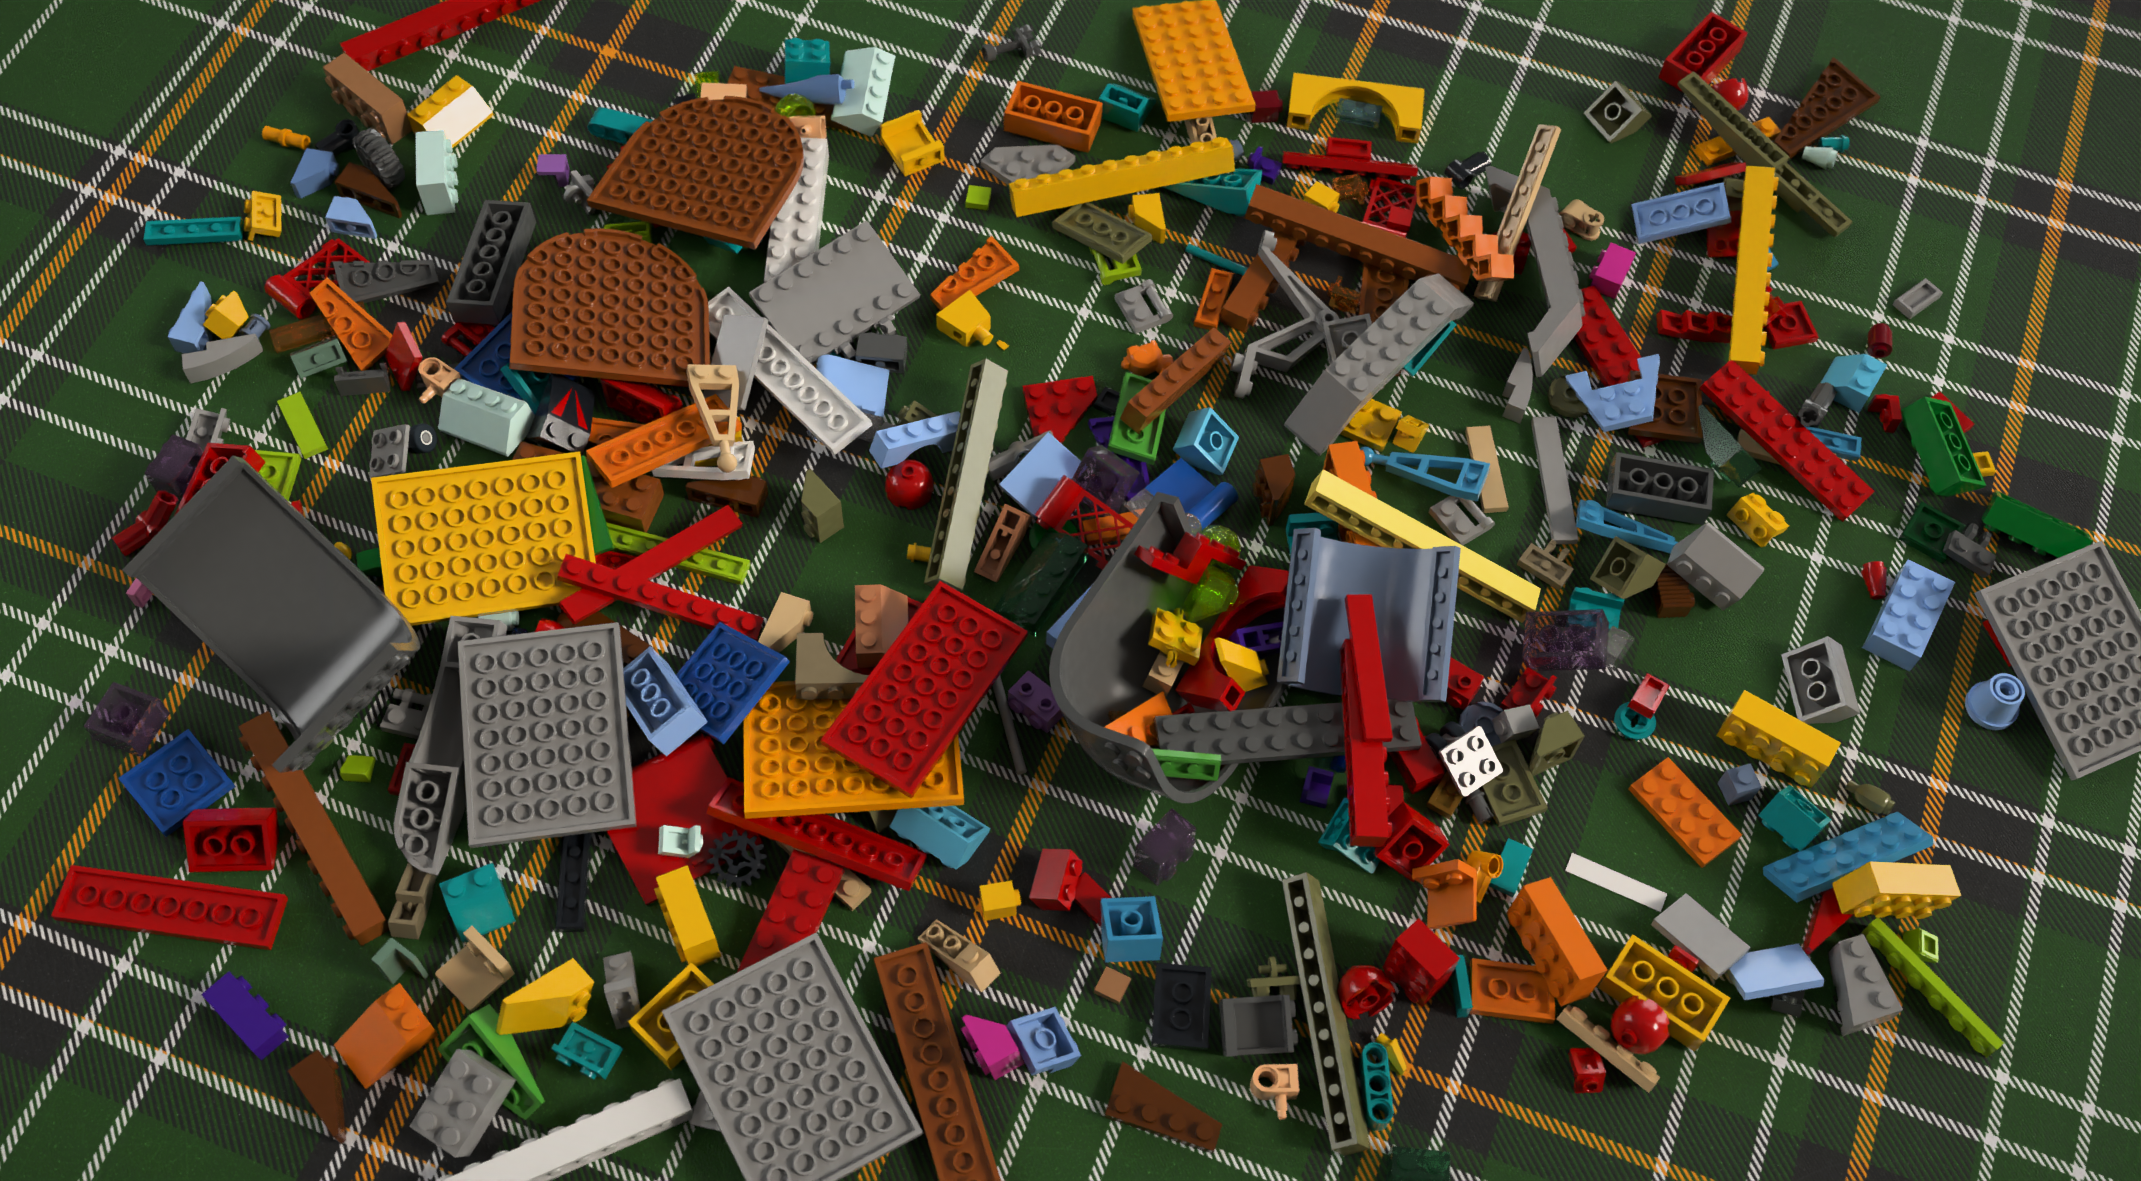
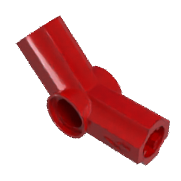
(147, 523)

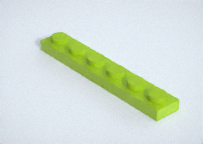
(1932, 987)

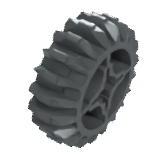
(379, 157)

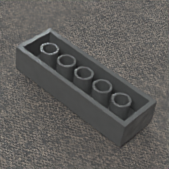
(491, 262)

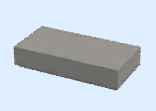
(1917, 298)

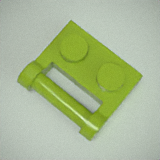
(1126, 270)

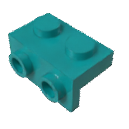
(587, 1050)

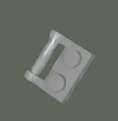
(1136, 309)
(1456, 523)

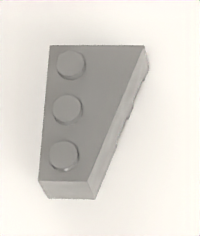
(1861, 986)

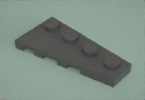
(383, 278)

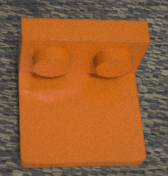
(1450, 893)

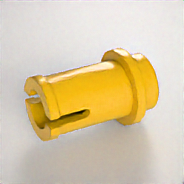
(918, 553)

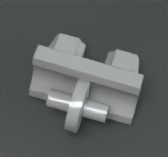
(579, 191)

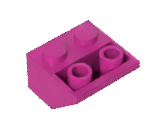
(995, 1045)

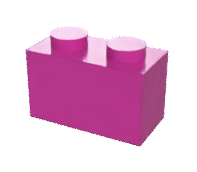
(1612, 269)

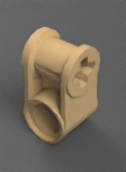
(1580, 217)

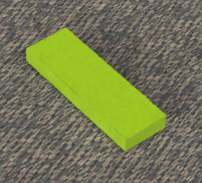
(302, 425)

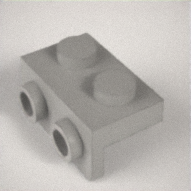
(208, 427)

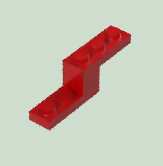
(1191, 557)

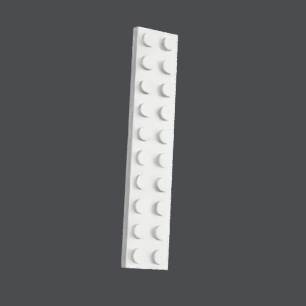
(796, 381)

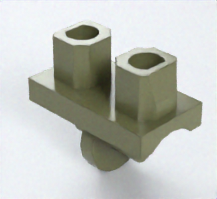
(1286, 984)

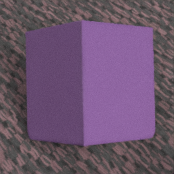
(554, 165)

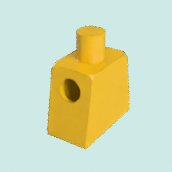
(965, 321)

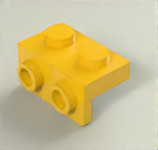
(1757, 519)

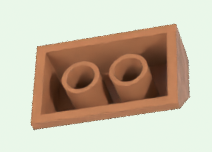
(878, 621)

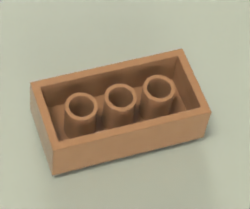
(367, 98)

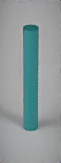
(1215, 259)

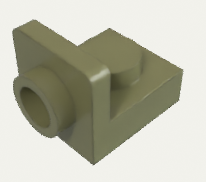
(913, 413)

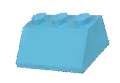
(941, 832)

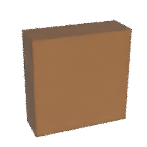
(1112, 985)

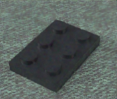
(1181, 1007)

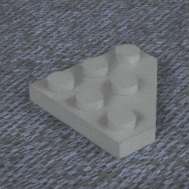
(1026, 161)

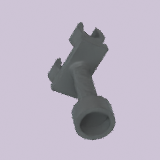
(1021, 37)

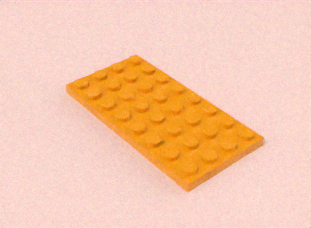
(1192, 60)

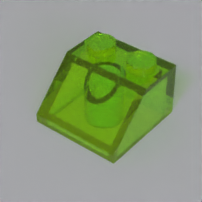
(1210, 595)

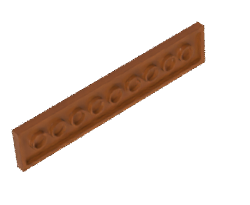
(935, 1066)

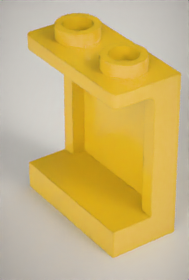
(911, 143)

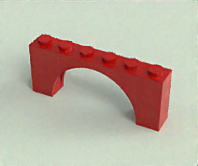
(1206, 682)

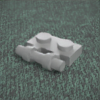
(403, 719)

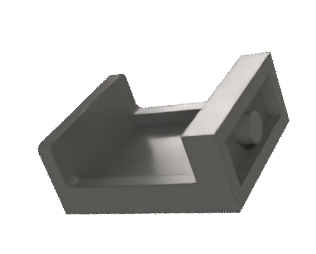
(1257, 1025)

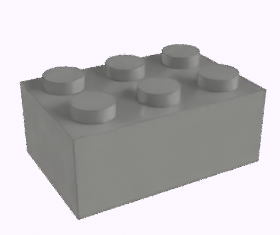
(462, 1103)

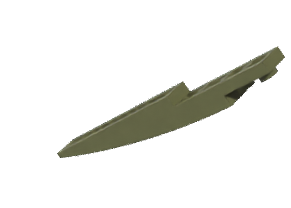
(1760, 151)

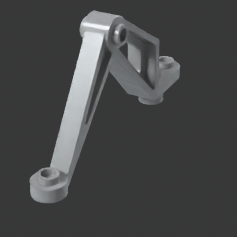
(1309, 306)

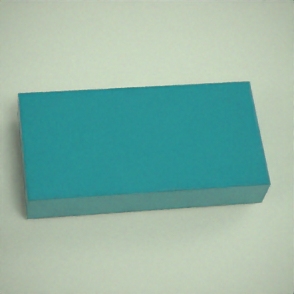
(1515, 859)
(1461, 989)

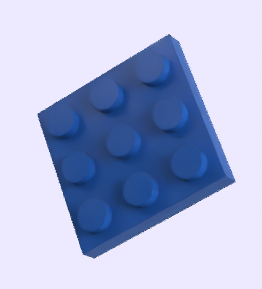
(176, 782)

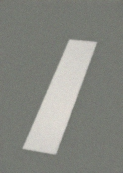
(1616, 882)

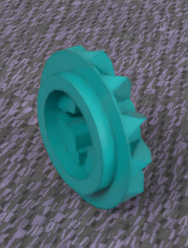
(1622, 719)

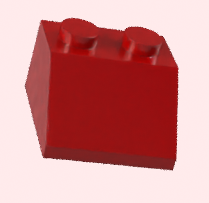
(1413, 841)

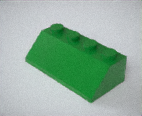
(1942, 447)
(2033, 526)

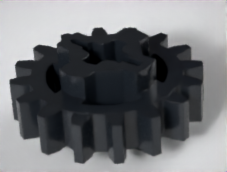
(749, 862)

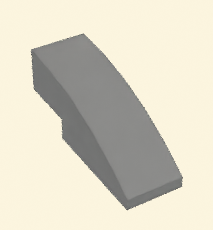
(220, 357)
(1519, 388)

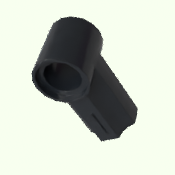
(340, 139)
(1464, 171)

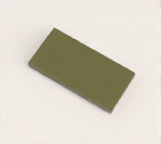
(1102, 231)

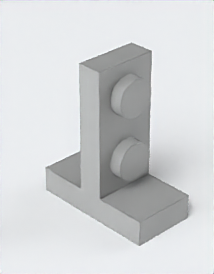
(621, 988)

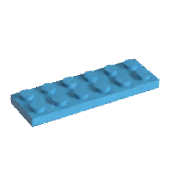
(1821, 865)

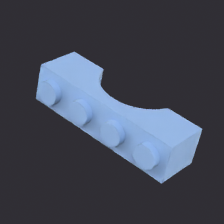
(898, 442)

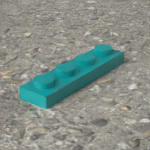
(193, 230)

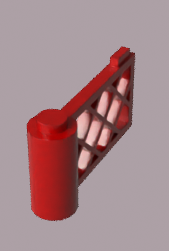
(1396, 190)
(293, 294)
(1062, 503)

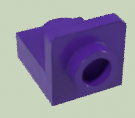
(1269, 167)

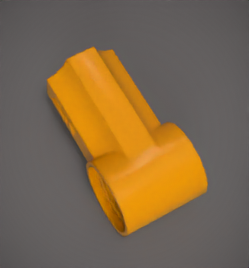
(1487, 866)

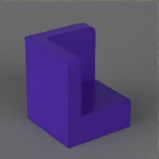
(1316, 787)

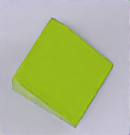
(357, 768)
(1922, 944)

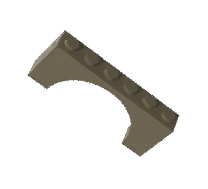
(819, 674)

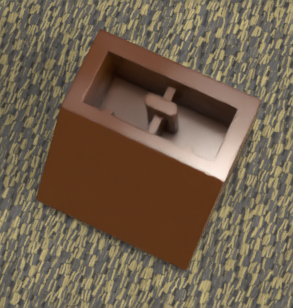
(1274, 486)

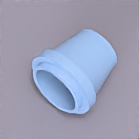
(1995, 701)

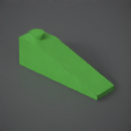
(480, 1036)

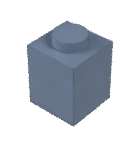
(1739, 784)

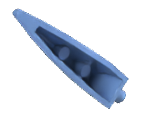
(818, 89)

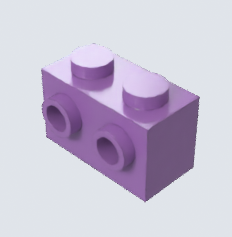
(1035, 702)

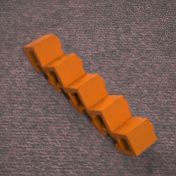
(1463, 230)

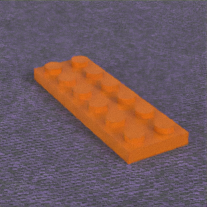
(655, 443)

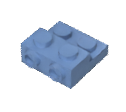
(1044, 1041)

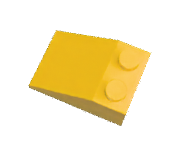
(548, 1001)

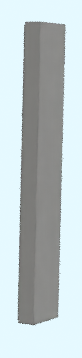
(1554, 480)

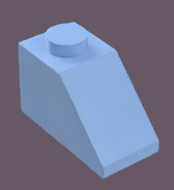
(349, 218)

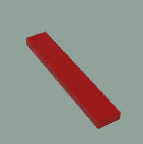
(1368, 668)

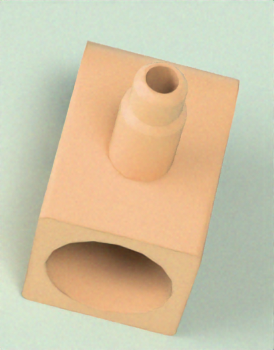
(810, 126)
(436, 377)
(1284, 1085)

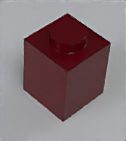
(1266, 106)

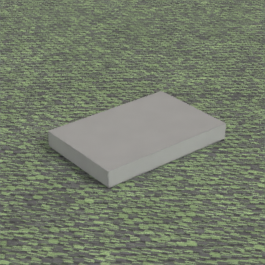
(1701, 936)

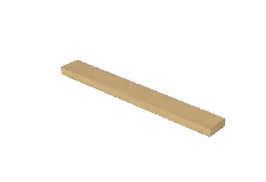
(1521, 201)

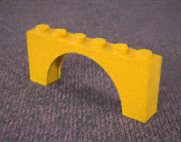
(1400, 103)

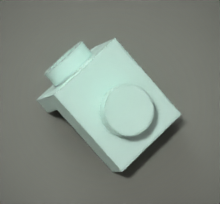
(680, 841)

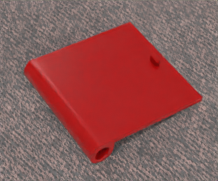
(676, 794)

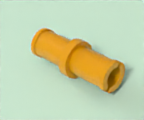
(286, 137)

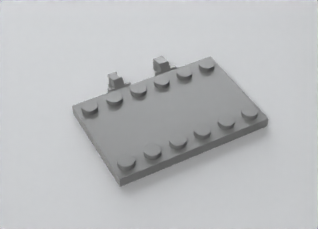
(836, 295)

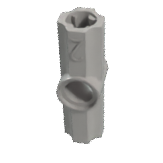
(1006, 461)

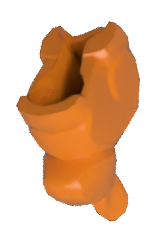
(1146, 359)

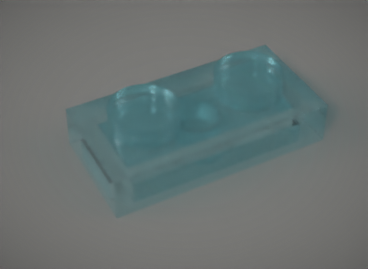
(1358, 112)

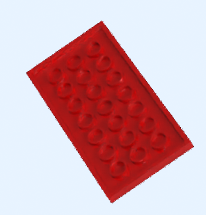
(924, 689)

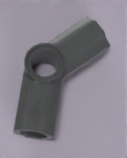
(1816, 406)

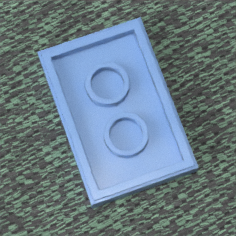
(1039, 473)
(1774, 972)

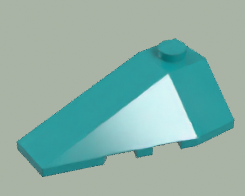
(1224, 191)

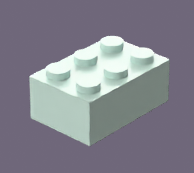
(436, 172)

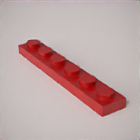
(1360, 166)

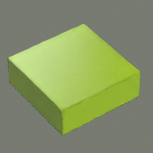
(978, 197)

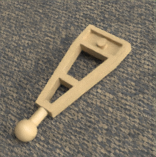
(717, 378)

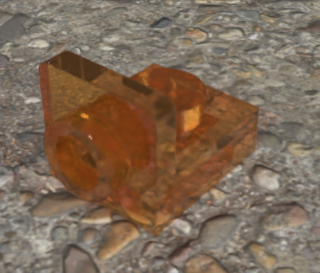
(1350, 187)

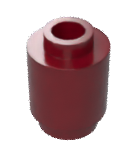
(1880, 340)

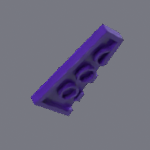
(1101, 430)

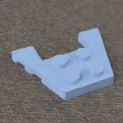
(1621, 403)

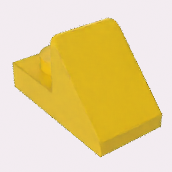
(1410, 433)

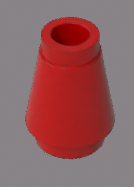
(1875, 579)

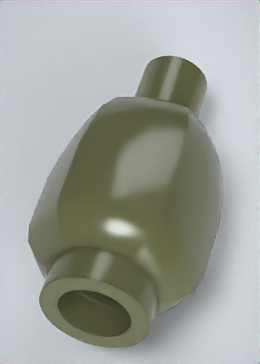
(1871, 797)

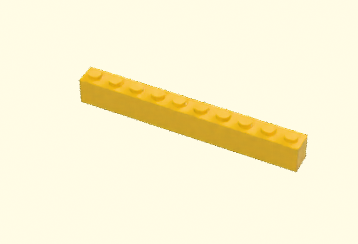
(1121, 176)
(1751, 268)

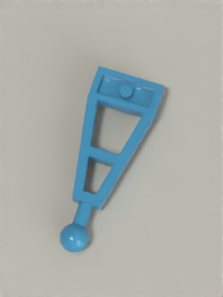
(1468, 485)
(1592, 516)

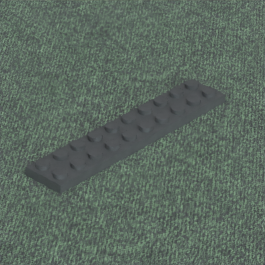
(1276, 732)

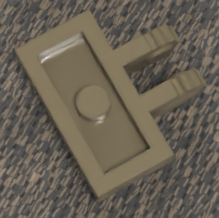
(1546, 566)

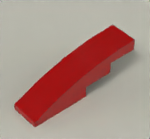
(1695, 326)

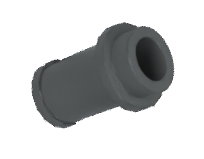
(1479, 806)

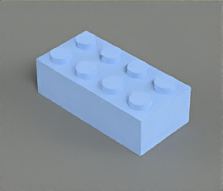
(1908, 615)
(660, 702)

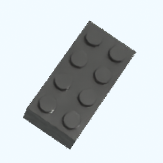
(1660, 488)

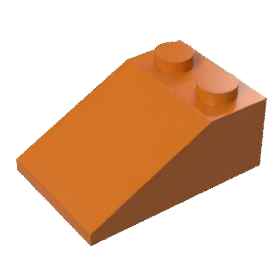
(384, 1036)

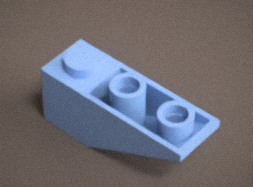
(189, 332)

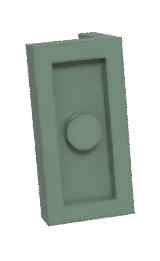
(318, 357)
(395, 959)

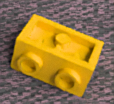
(263, 214)

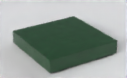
(1929, 531)

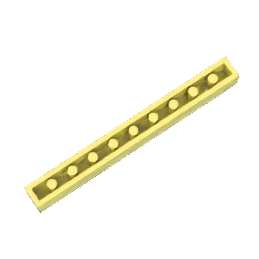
(1397, 530)

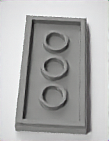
(739, 345)

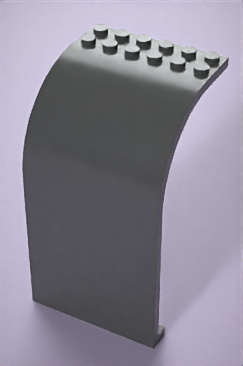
(277, 606)

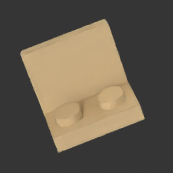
(475, 971)

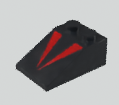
(563, 416)

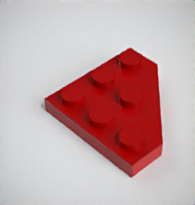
(1058, 405)

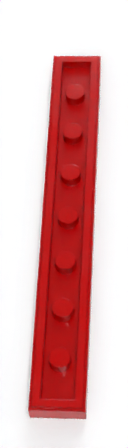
(658, 560)

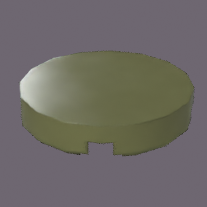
(1564, 399)

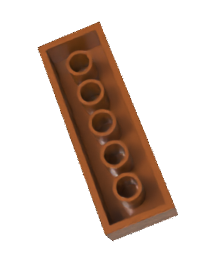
(626, 505)

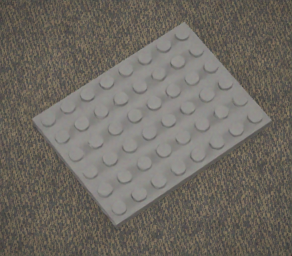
(2076, 653)
(545, 735)
(792, 1069)

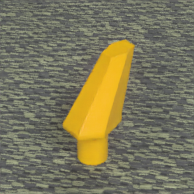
(1393, 1051)

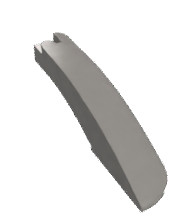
(434, 778)

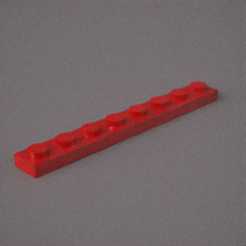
(656, 596)

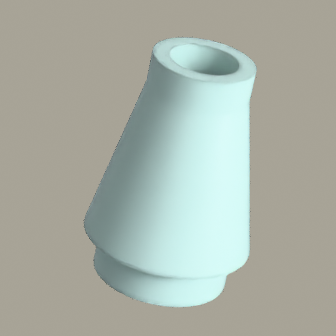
(1820, 156)

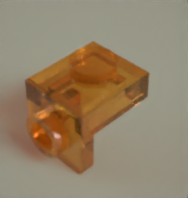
(1343, 298)

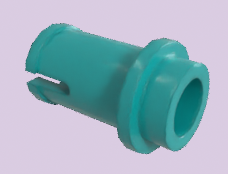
(1837, 143)

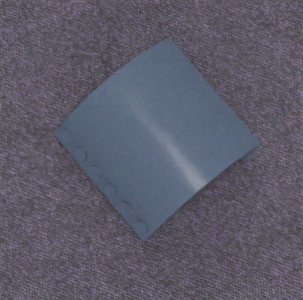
(1412, 611)

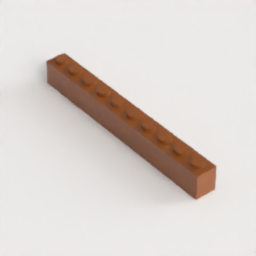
(1353, 238)
(315, 832)

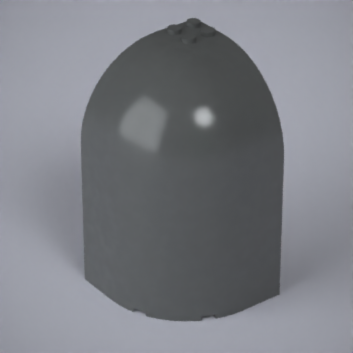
(1107, 656)

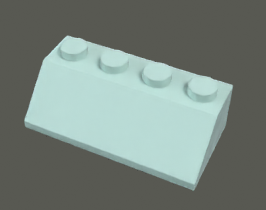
(866, 103)
(484, 417)

